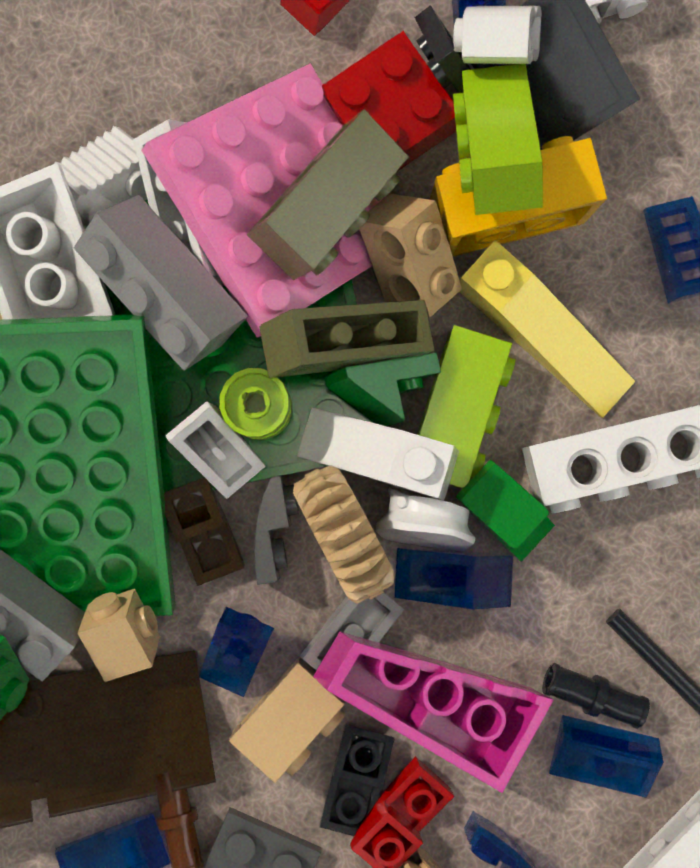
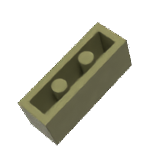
(330, 197)
(344, 336)

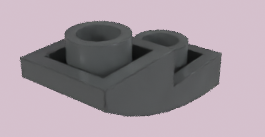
(274, 513)

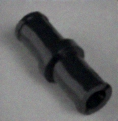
(596, 696)

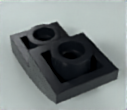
(356, 779)

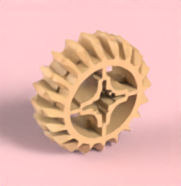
(344, 534)

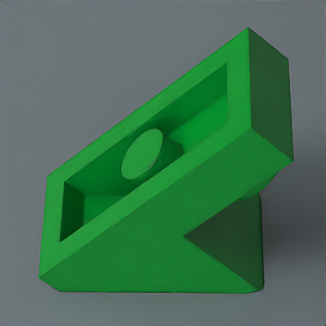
(377, 386)
(506, 510)

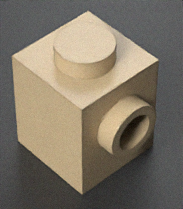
(119, 634)

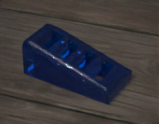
(670, 271)

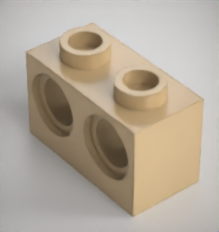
(411, 252)

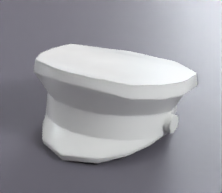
(425, 522)

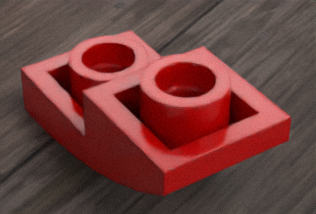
(403, 810)

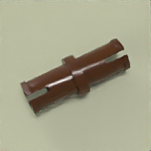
(178, 824)

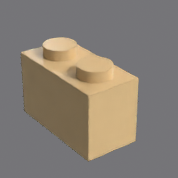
(287, 721)

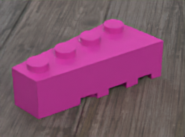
(446, 708)

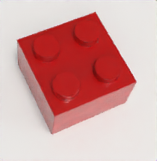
(398, 94)

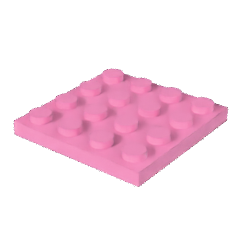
(231, 171)

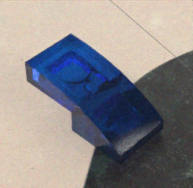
(125, 845)

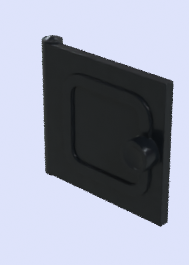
(574, 72)

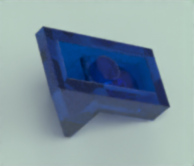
(235, 651)

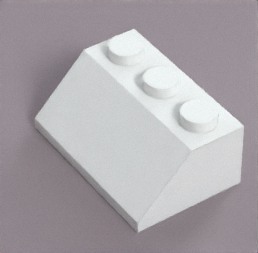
(37, 257)

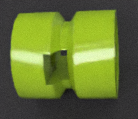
(255, 404)

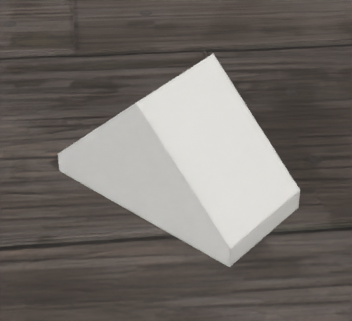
(215, 449)

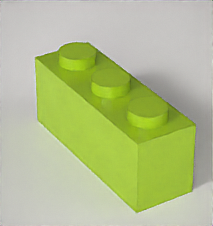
(498, 140)
(464, 397)

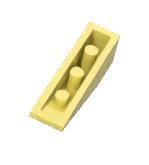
(544, 328)

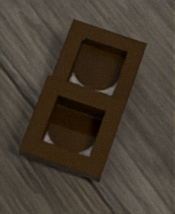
(202, 531)

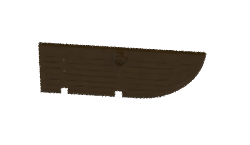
(103, 741)

